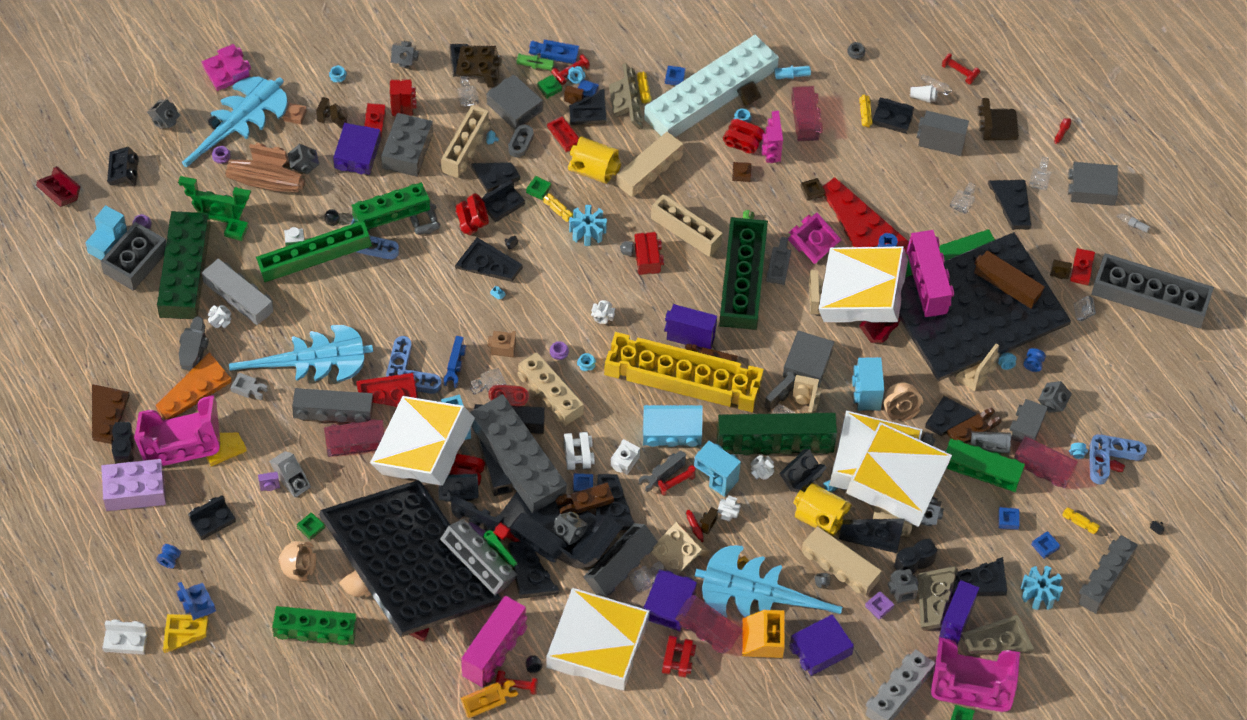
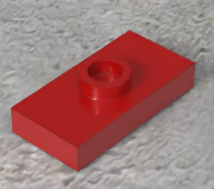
(375, 116)
(563, 133)
(1082, 266)

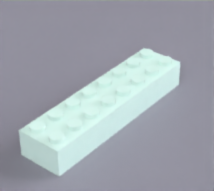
(710, 87)

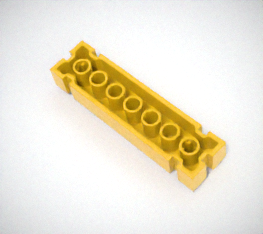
(683, 372)

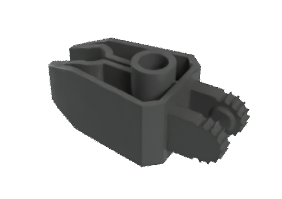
(193, 344)

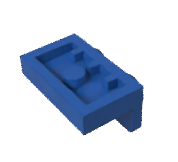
(196, 600)

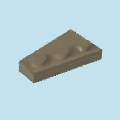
(934, 596)
(998, 637)

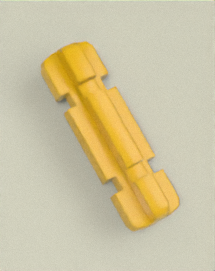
(643, 87)
(865, 109)
(558, 207)
(1080, 520)

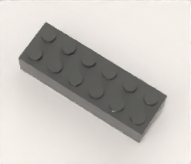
(1152, 290)
(518, 453)

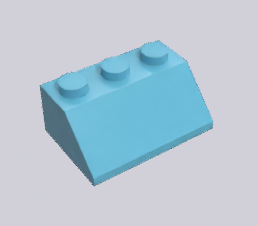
(672, 425)

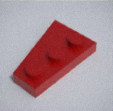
(389, 389)

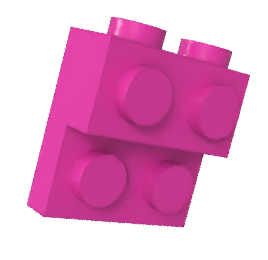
(226, 67)
(773, 139)
(813, 237)

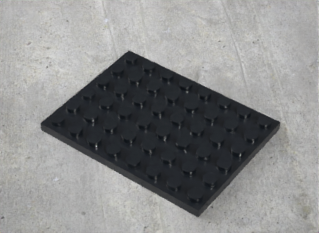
(979, 312)
(402, 561)

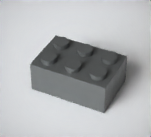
(407, 144)
(134, 256)

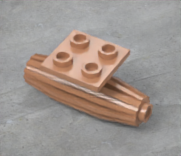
(266, 170)

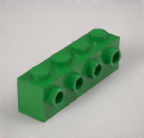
(391, 206)
(984, 465)
(314, 625)

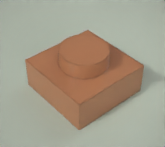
(295, 113)

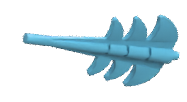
(259, 96)
(344, 352)
(725, 580)

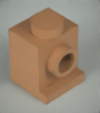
(502, 343)

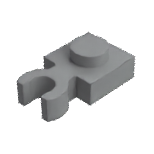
(246, 385)

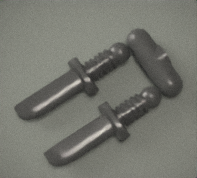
(428, 228)

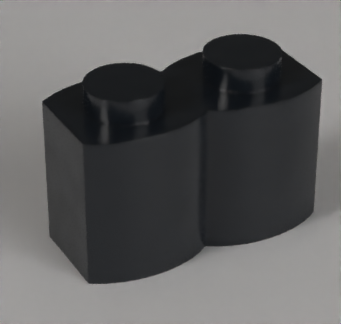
(122, 443)
(916, 557)

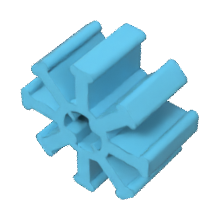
(587, 225)
(1032, 584)

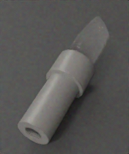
(1133, 222)

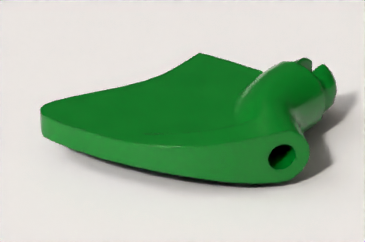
(495, 544)

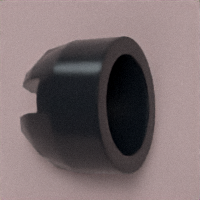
(332, 217)
(533, 664)

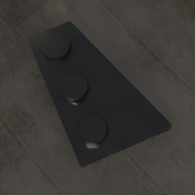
(1014, 202)
(470, 513)

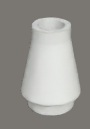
(924, 93)

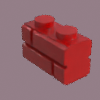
(402, 97)
(647, 253)

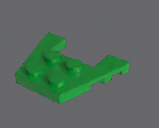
(219, 207)

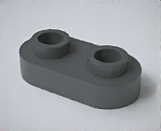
(520, 142)

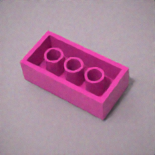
(929, 273)
(494, 642)

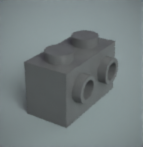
(1029, 421)

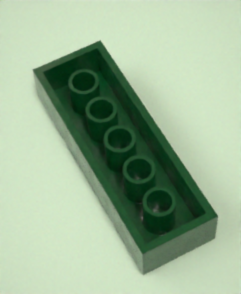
(183, 265)
(743, 273)
(777, 433)

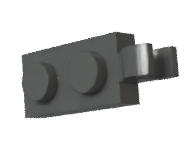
(779, 263)
(664, 471)

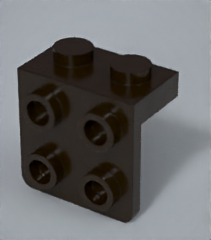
(480, 62)
(997, 123)

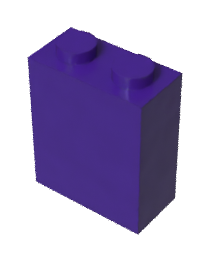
(357, 148)
(690, 326)
(668, 597)
(959, 611)
(821, 645)

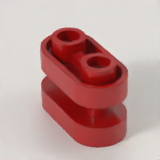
(743, 136)
(472, 214)
(514, 394)
(467, 465)
(684, 666)

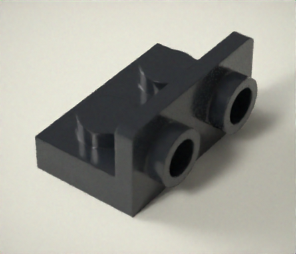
(893, 115)
(122, 166)
(502, 201)
(802, 471)
(461, 486)
(211, 517)

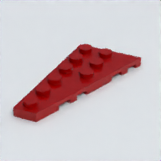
(859, 221)

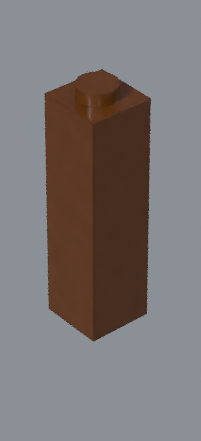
(1008, 279)

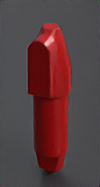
(1064, 127)
(1114, 465)
(697, 531)

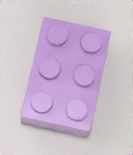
(133, 485)

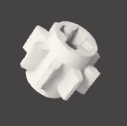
(603, 312)
(219, 316)
(762, 467)
(729, 508)

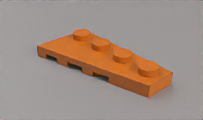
(200, 382)

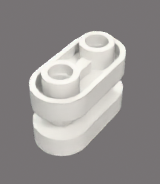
(585, 458)

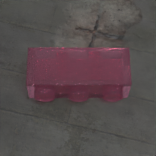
(806, 113)
(353, 437)
(1046, 462)
(708, 624)

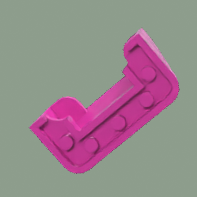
(179, 437)
(973, 679)

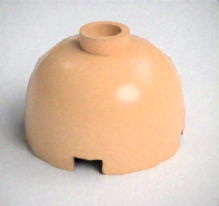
(902, 401)
(298, 560)
(354, 586)

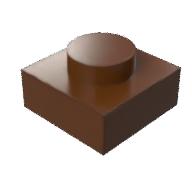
(573, 94)
(741, 172)

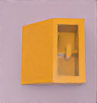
(763, 634)

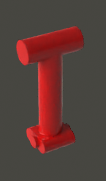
(560, 75)
(971, 75)
(689, 474)
(504, 532)
(532, 686)

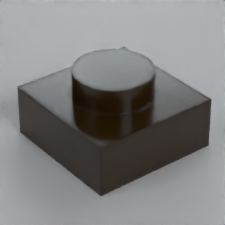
(749, 93)
(323, 110)
(338, 115)
(812, 189)
(1060, 269)
(708, 520)

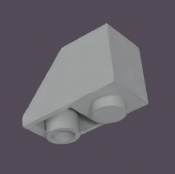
(290, 473)

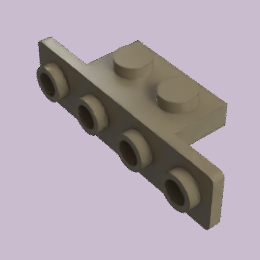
(625, 96)

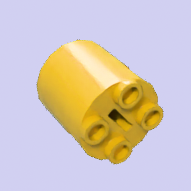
(594, 160)
(821, 509)

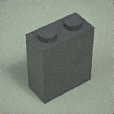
(514, 101)
(942, 133)
(1093, 183)
(808, 356)

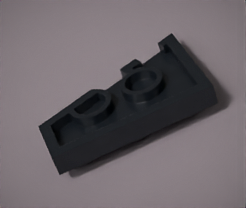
(488, 261)
(618, 510)
(874, 533)
(531, 577)
(988, 577)

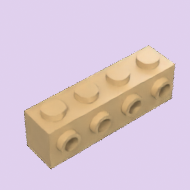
(465, 141)
(649, 164)
(686, 225)
(550, 389)
(841, 561)

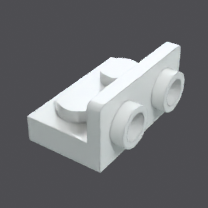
(125, 637)

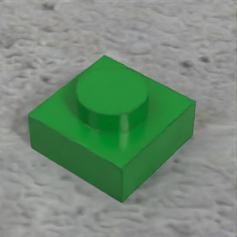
(549, 86)
(538, 187)
(236, 229)
(310, 526)
(962, 713)

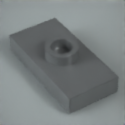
(780, 393)
(992, 441)

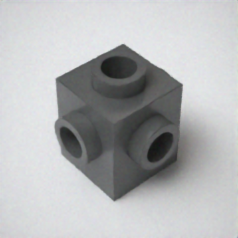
(398, 56)
(163, 114)
(303, 159)
(1055, 396)
(933, 513)
(569, 527)
(903, 585)

